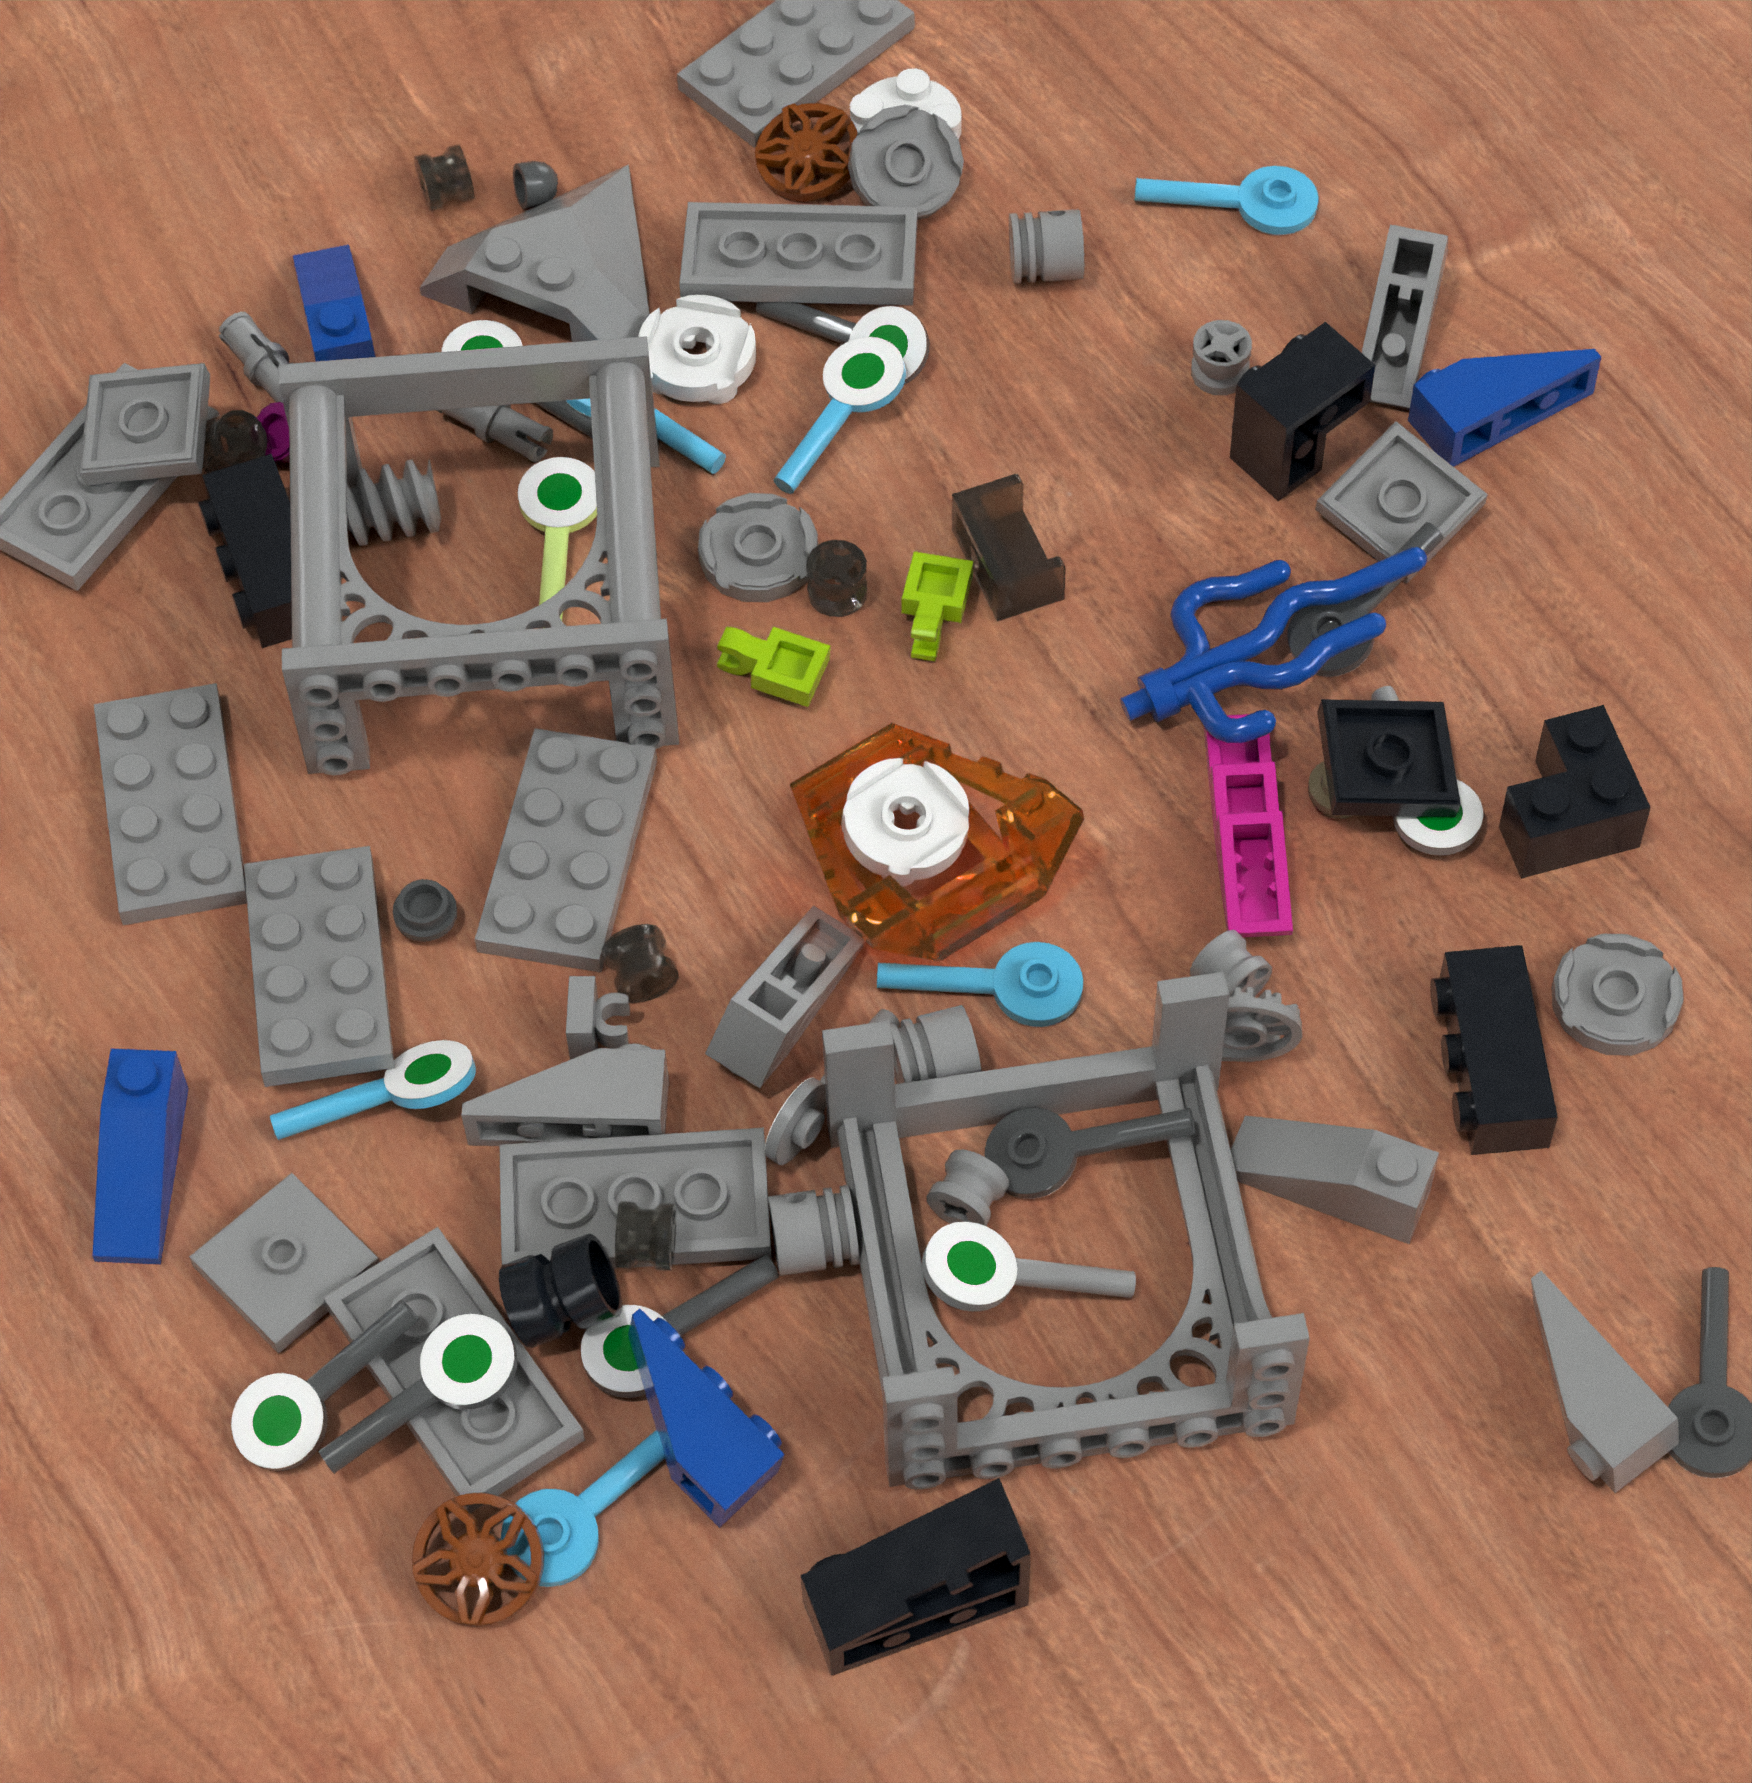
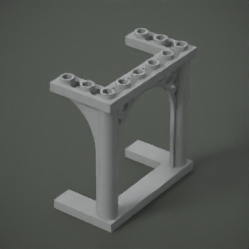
(629, 648)
(1258, 1355)

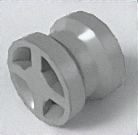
(1230, 348)
(1229, 955)
(967, 1188)

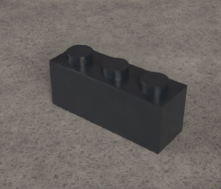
(253, 519)
(1494, 1050)

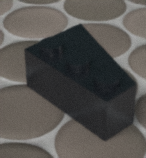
(920, 1580)

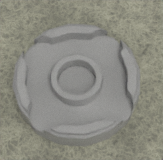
(906, 160)
(756, 547)
(1617, 994)

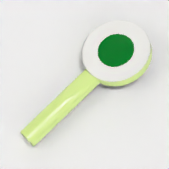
(558, 500)

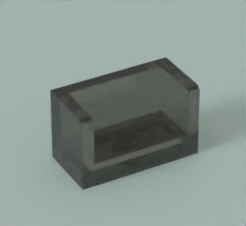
(1005, 548)

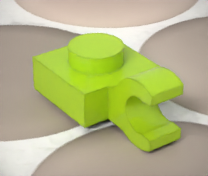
(934, 592)
(781, 666)

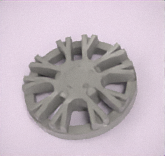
(1256, 1027)

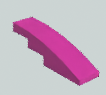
(1249, 836)

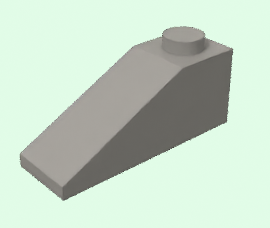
(1403, 311)
(783, 996)
(583, 1098)
(1338, 1171)
(1607, 1409)

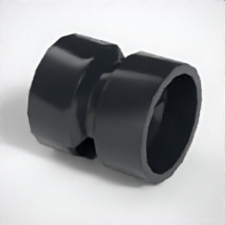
(548, 1295)

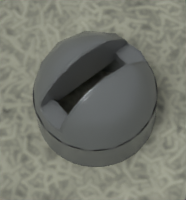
(534, 183)

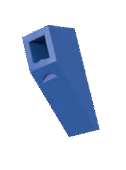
(705, 1437)

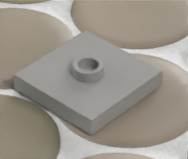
(145, 424)
(1396, 492)
(282, 1261)

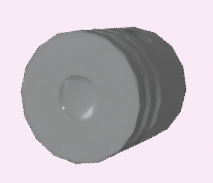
(1046, 246)
(935, 1046)
(813, 1230)

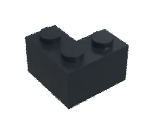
(1293, 404)
(1582, 804)

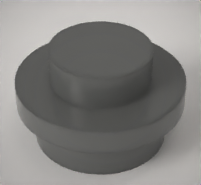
(424, 910)

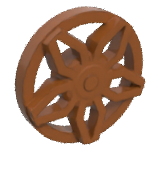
(806, 151)
(477, 1559)

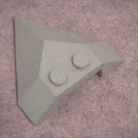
(562, 258)

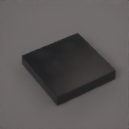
(1388, 758)

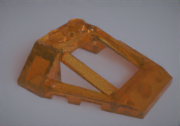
(1017, 870)

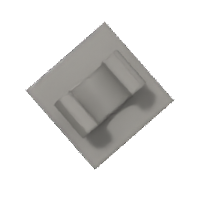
(588, 1015)

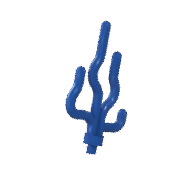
(1209, 670)

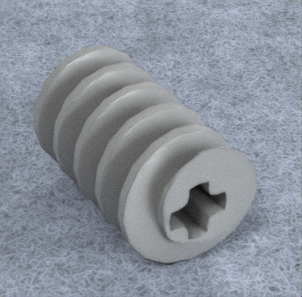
(392, 502)

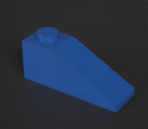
(333, 304)
(1496, 397)
(137, 1154)

